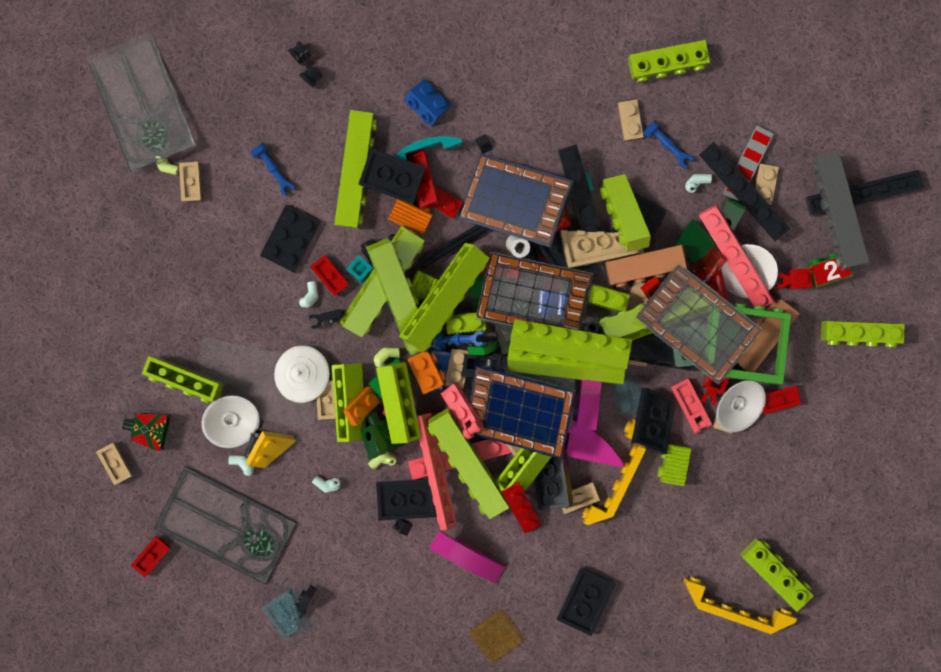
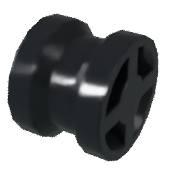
(299, 52)
(310, 75)

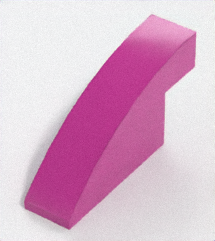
(588, 404)
(590, 446)
(466, 556)

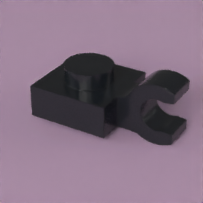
(331, 317)
(305, 598)

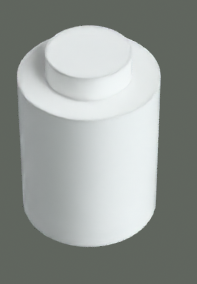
(517, 246)

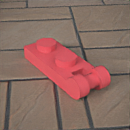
(691, 405)
(462, 410)

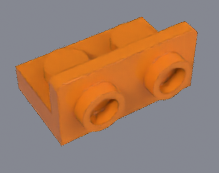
(426, 371)

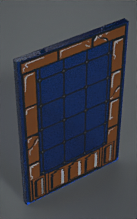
(522, 411)

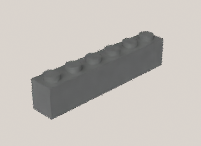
(839, 210)

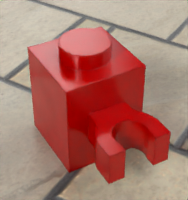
(796, 279)
(712, 389)

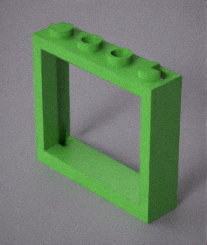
(785, 319)

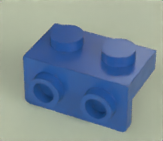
(427, 102)

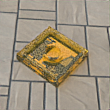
(495, 636)

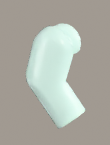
(697, 179)
(311, 297)
(241, 461)
(328, 485)

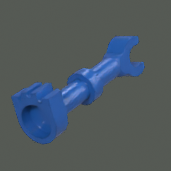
(667, 143)
(260, 151)
(440, 340)

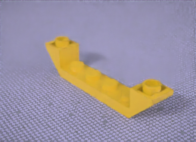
(594, 514)
(779, 620)

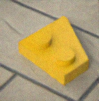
(268, 448)

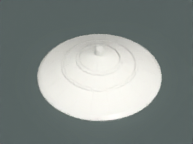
(763, 263)
(301, 374)
(740, 406)
(230, 421)

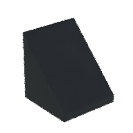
(484, 144)
(402, 527)

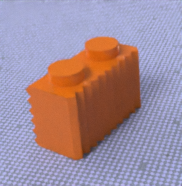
(411, 217)

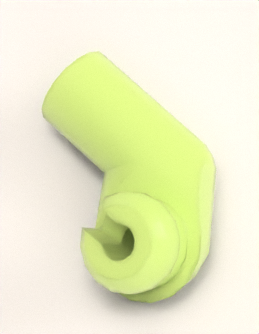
(165, 166)
(384, 354)
(388, 458)

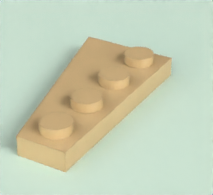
(592, 247)

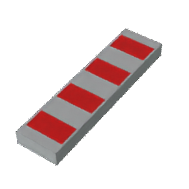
(751, 156)

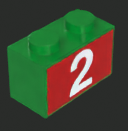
(827, 271)

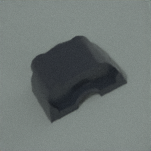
(470, 361)

